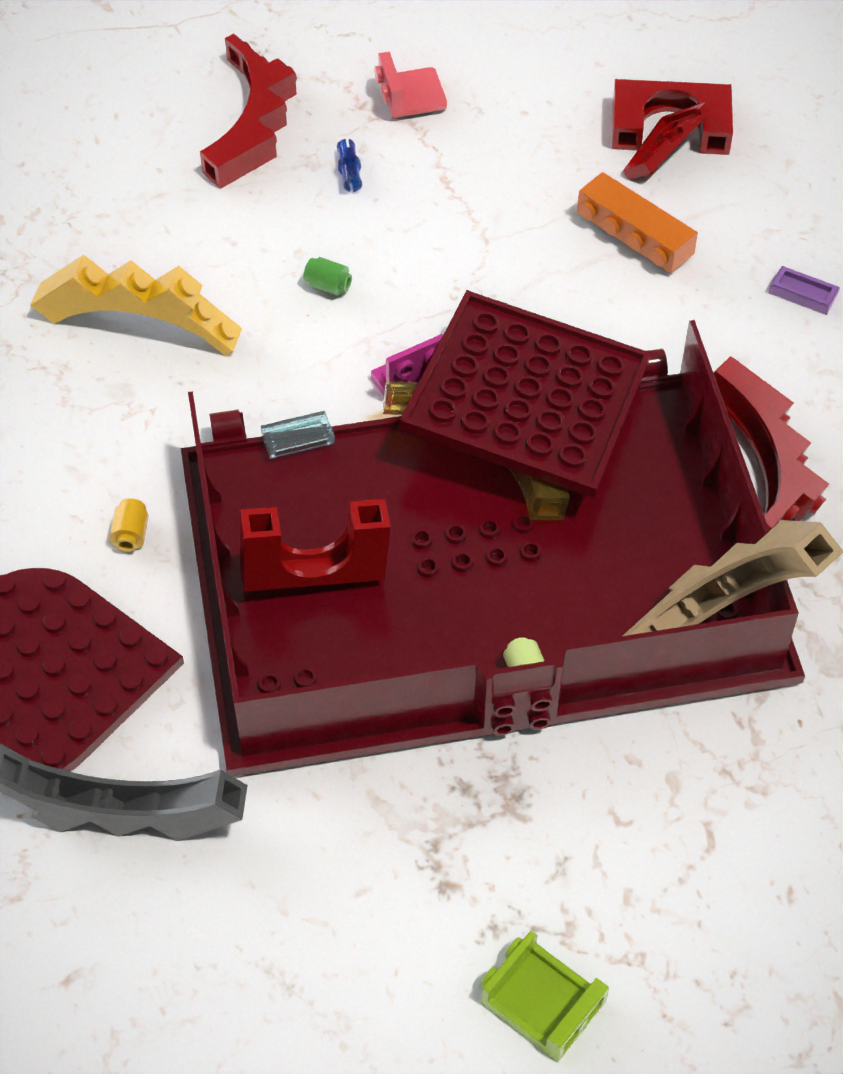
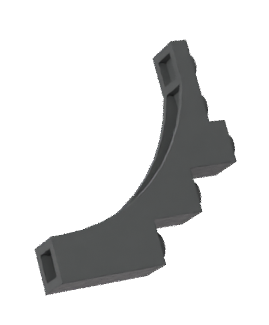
(121, 806)

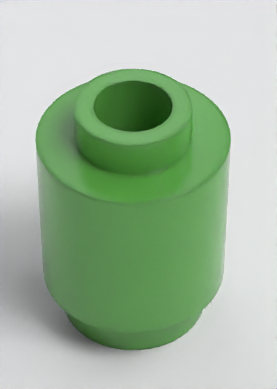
(327, 275)

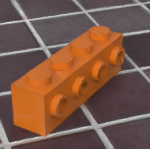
(636, 222)

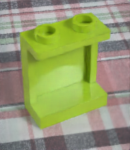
(542, 996)

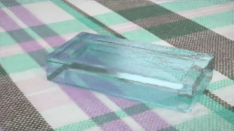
(297, 434)

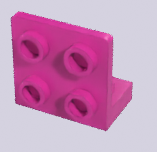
(405, 365)

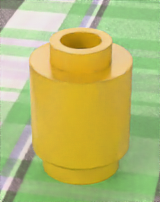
(129, 525)

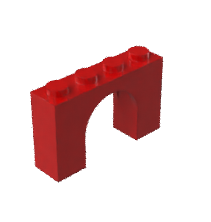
(640, 99)
(352, 558)

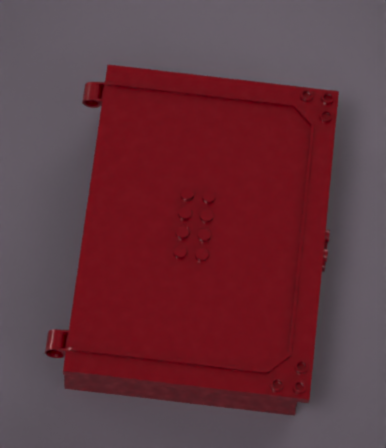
(469, 572)

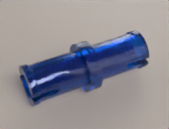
(349, 165)

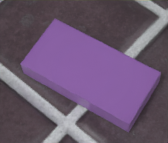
(804, 290)

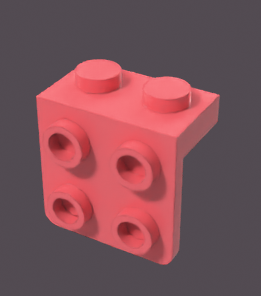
(410, 90)

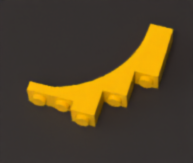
(171, 298)

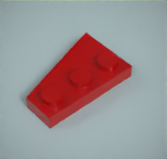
(664, 139)

